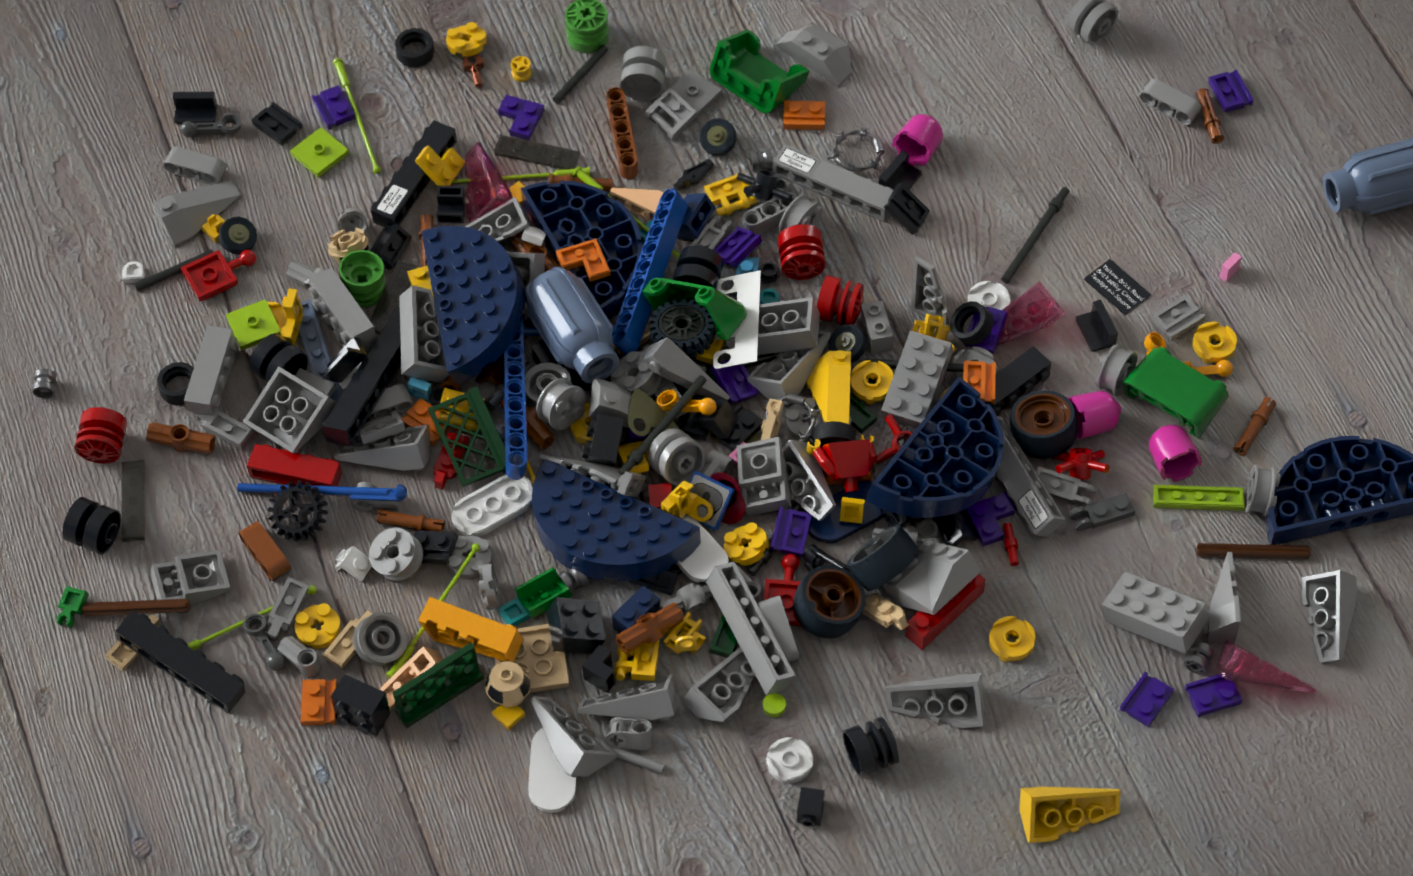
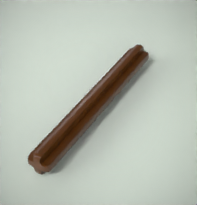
(1253, 551)
(139, 606)

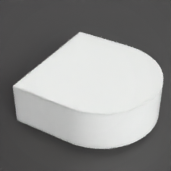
(534, 235)
(133, 272)

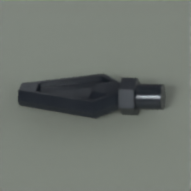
(693, 174)

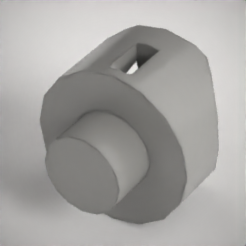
(351, 219)

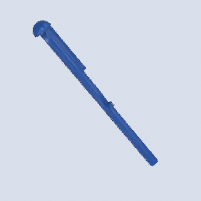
(355, 493)

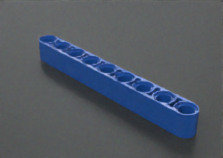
(650, 265)
(515, 407)

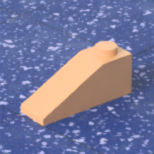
(638, 201)
(419, 663)

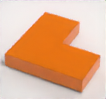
(587, 255)

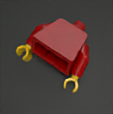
(845, 460)

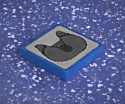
(716, 493)

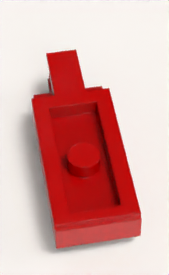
(443, 467)

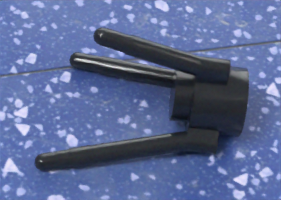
(817, 557)

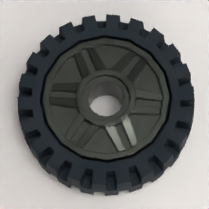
(684, 324)

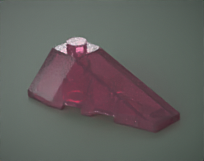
(486, 187)
(1030, 313)
(1246, 667)

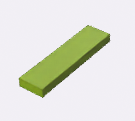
(1198, 497)

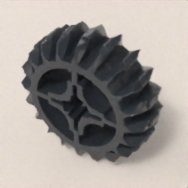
(300, 519)

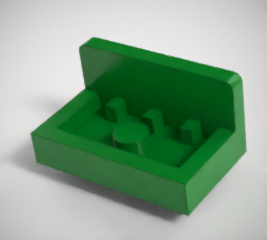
(541, 592)

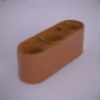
(264, 550)

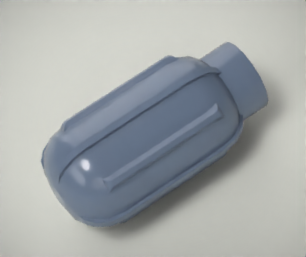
(1373, 180)
(572, 323)

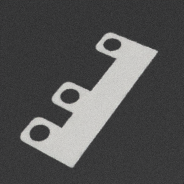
(746, 335)

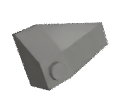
(927, 291)
(614, 401)
(402, 452)
(599, 472)
(807, 480)
(1330, 606)
(722, 689)
(648, 702)
(571, 744)

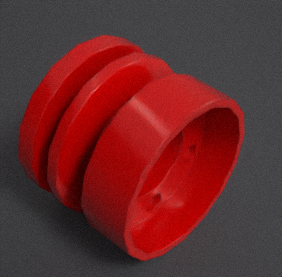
(801, 252)
(840, 301)
(100, 435)

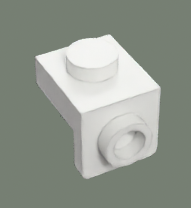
(354, 562)

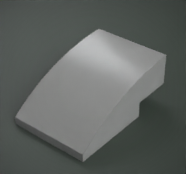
(763, 476)
(191, 577)

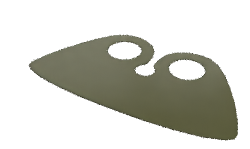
(647, 409)

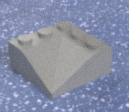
(289, 411)
(932, 577)

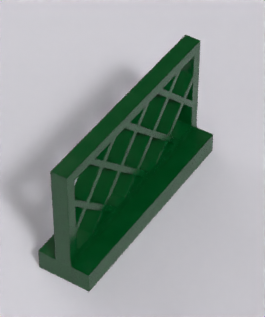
(485, 425)
(436, 693)

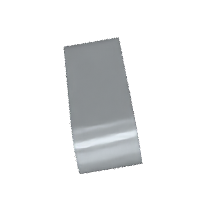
(1170, 102)
(195, 165)
(765, 216)
(393, 399)
(777, 620)

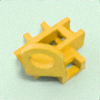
(928, 326)
(684, 502)
(687, 638)

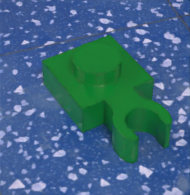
(71, 603)

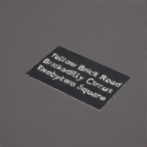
(1117, 287)

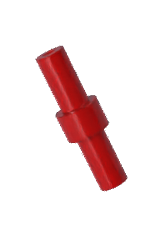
(1011, 544)

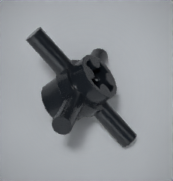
(764, 186)

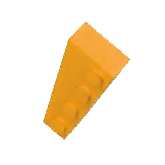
(460, 627)

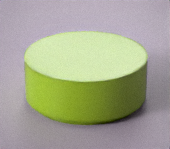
(774, 705)

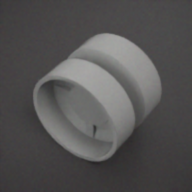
(643, 73)

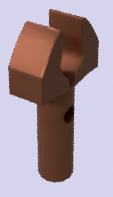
(474, 69)

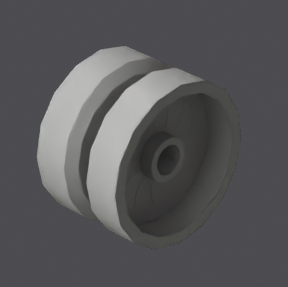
(1092, 19)
(676, 456)

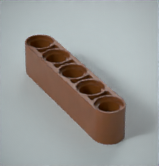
(622, 133)

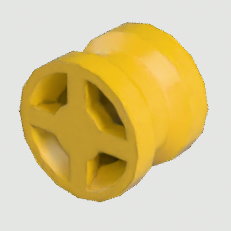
(521, 68)

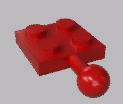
(213, 274)
(785, 588)

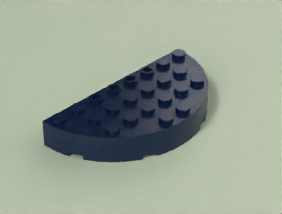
(579, 213)
(474, 296)
(945, 460)
(1340, 487)
(605, 531)

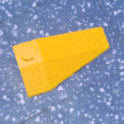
(831, 385)

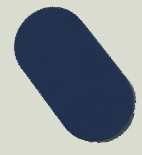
(832, 529)

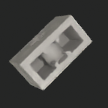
(876, 327)

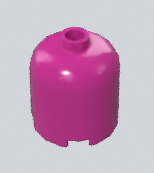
(919, 138)
(1095, 413)
(1174, 452)

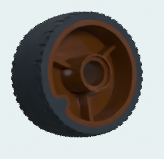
(1043, 424)
(829, 601)

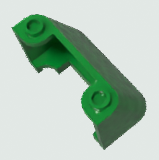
(751, 75)
(723, 309)
(1176, 390)

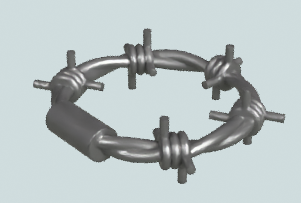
(862, 133)
(812, 415)

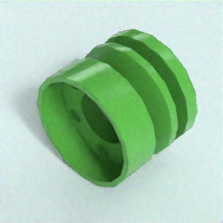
(586, 25)
(363, 276)

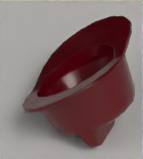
(737, 504)

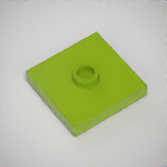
(319, 152)
(252, 324)

